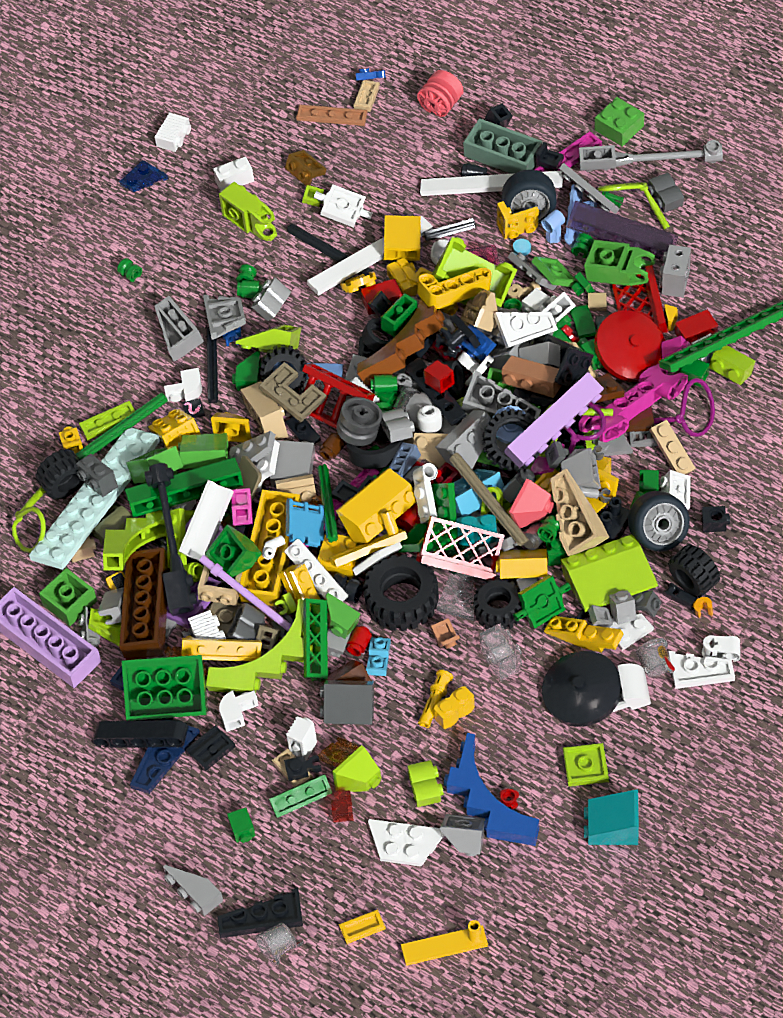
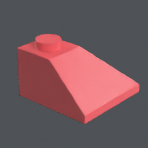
(531, 505)

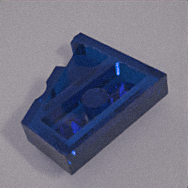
(142, 176)

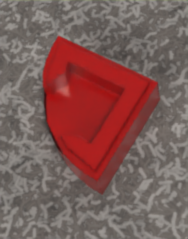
(568, 332)

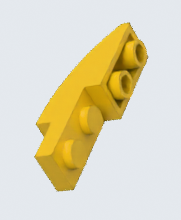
(584, 635)

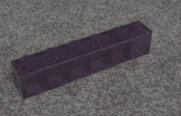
(619, 229)

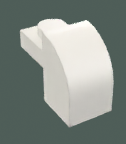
(189, 388)
(232, 707)

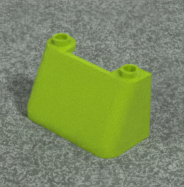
(457, 261)

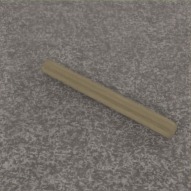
(487, 497)

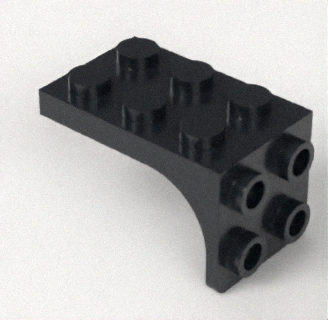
(573, 362)

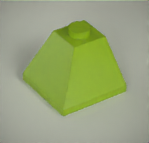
(357, 772)

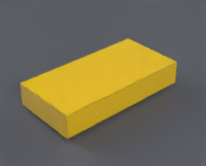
(362, 926)

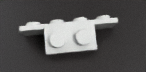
(320, 576)

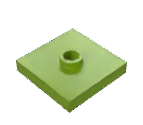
(585, 764)

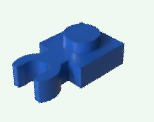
(364, 74)
(232, 336)

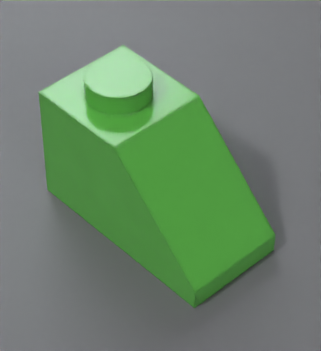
(340, 617)

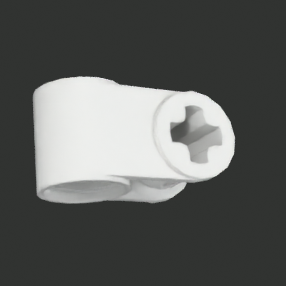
(722, 647)

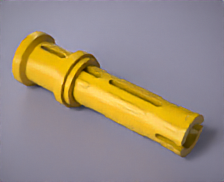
(437, 690)

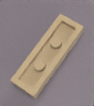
(672, 448)

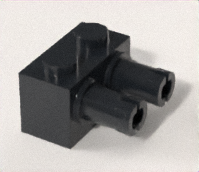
(614, 519)

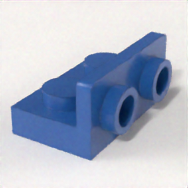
(481, 351)

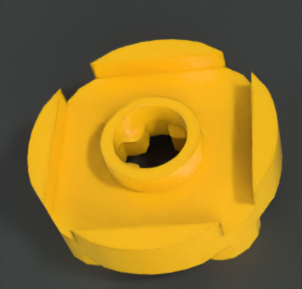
(361, 280)

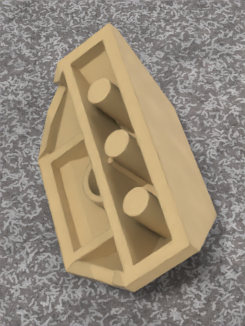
(480, 311)
(427, 445)

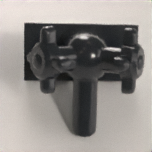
(455, 338)

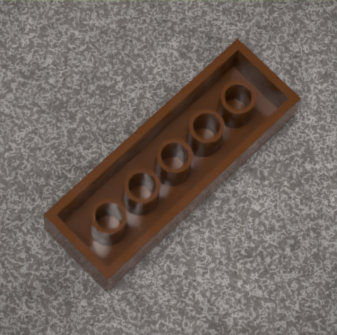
(144, 605)

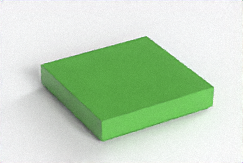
(554, 271)

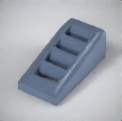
(405, 458)

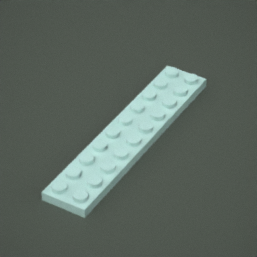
(88, 506)

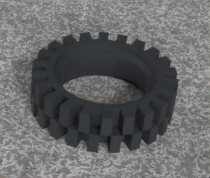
(489, 437)

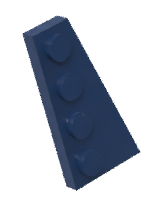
(158, 762)

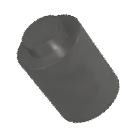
(533, 539)

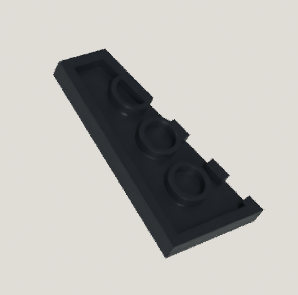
(262, 916)

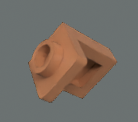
(444, 634)

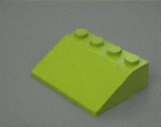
(608, 570)

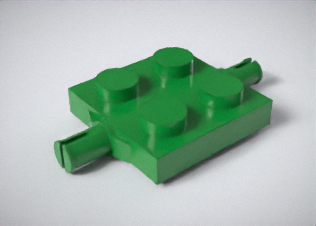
(541, 601)

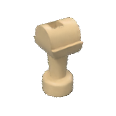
(517, 292)

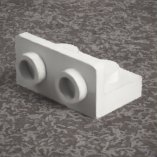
(677, 485)

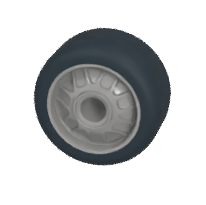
(530, 190)
(647, 513)

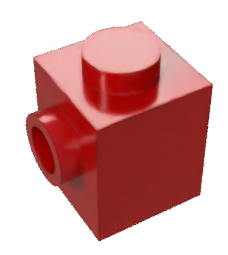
(439, 376)

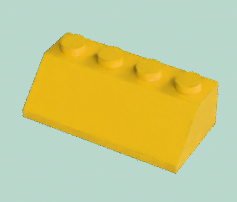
(363, 511)

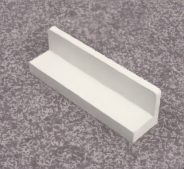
(206, 520)

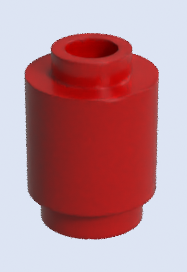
(358, 640)

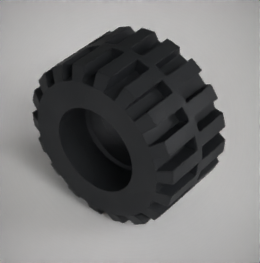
(284, 354)
(59, 474)
(694, 570)
(495, 591)

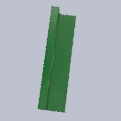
(318, 637)

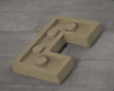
(297, 405)

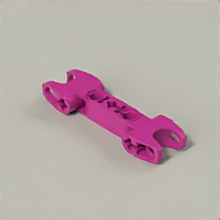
(652, 386)

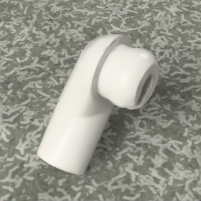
(271, 546)

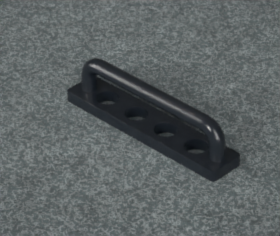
(453, 416)

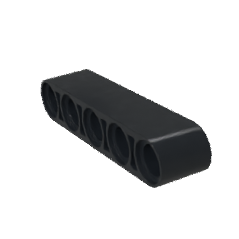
(140, 734)

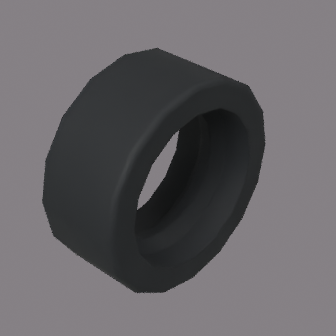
(370, 339)
(459, 378)

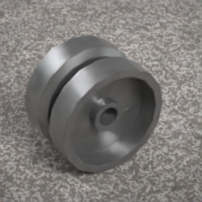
(359, 421)

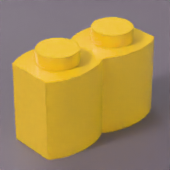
(456, 706)

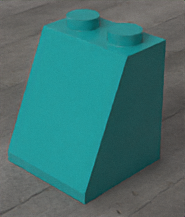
(613, 819)

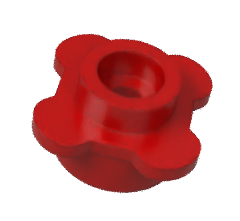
(509, 793)

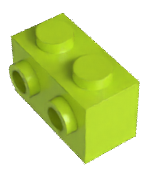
(732, 364)

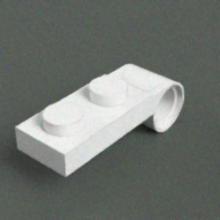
(423, 491)

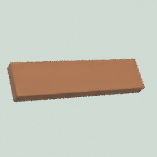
(332, 115)

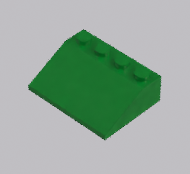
(164, 687)

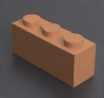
(530, 376)

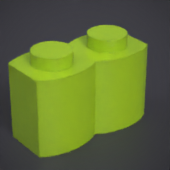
(424, 783)

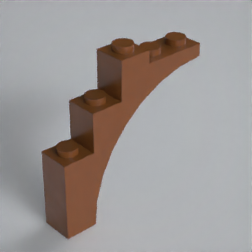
(408, 341)

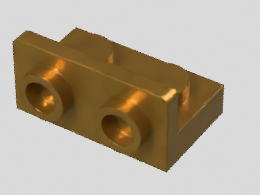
(304, 167)

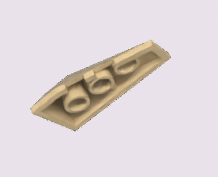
(577, 519)

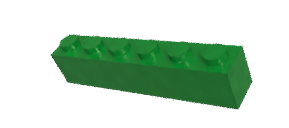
(184, 486)

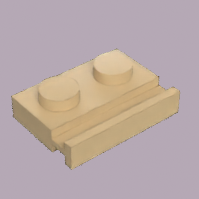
(298, 485)

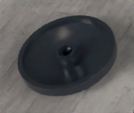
(581, 688)

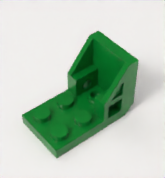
(446, 509)

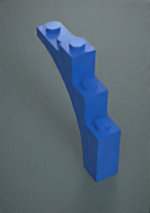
(500, 820)

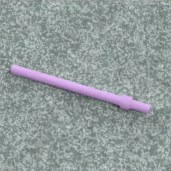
(217, 570)

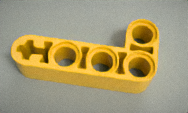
(454, 289)

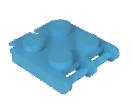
(304, 523)

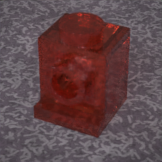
(342, 806)

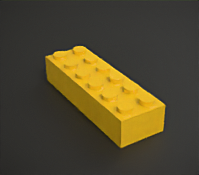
(270, 522)

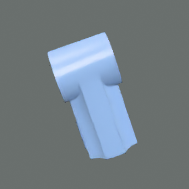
(552, 225)

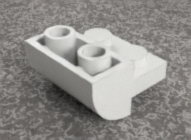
(634, 687)

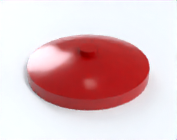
(628, 344)

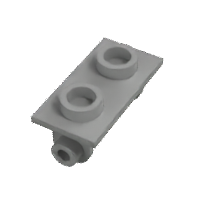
(87, 634)

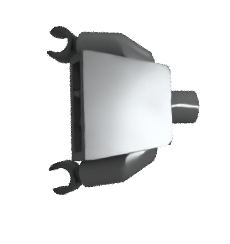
(584, 470)

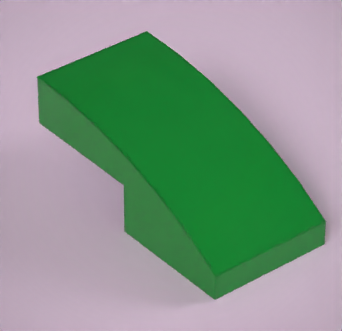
(583, 321)

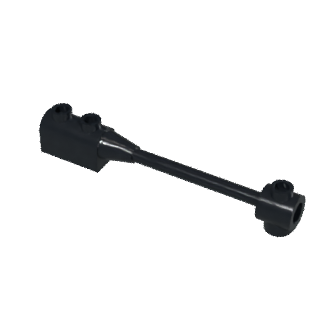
(177, 581)

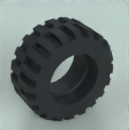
(401, 613)

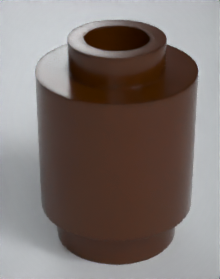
(331, 447)

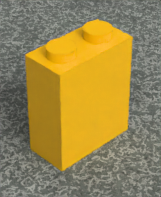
(402, 237)
(522, 563)

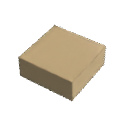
(597, 302)

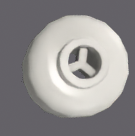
(429, 419)

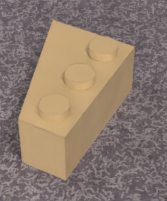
(264, 411)

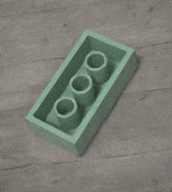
(501, 147)

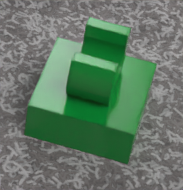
(582, 285)

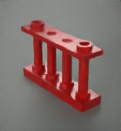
(330, 381)

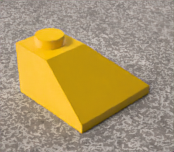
(232, 424)

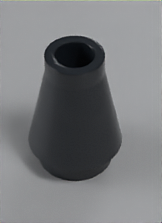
(472, 170)

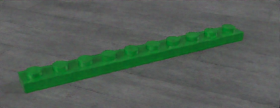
(722, 338)

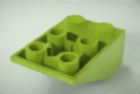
(272, 337)

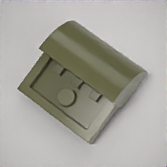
(113, 520)

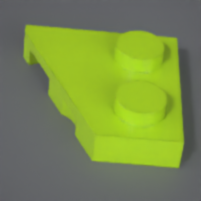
(97, 624)

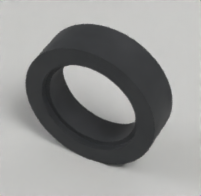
(375, 458)

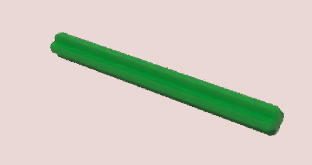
(121, 427)
(327, 502)

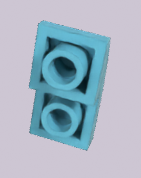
(378, 656)

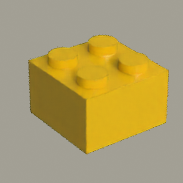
(330, 549)

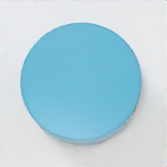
(522, 246)

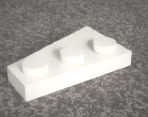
(522, 327)
(700, 671)

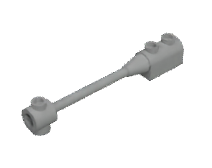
(606, 158)

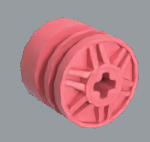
(440, 93)

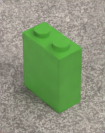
(203, 449)

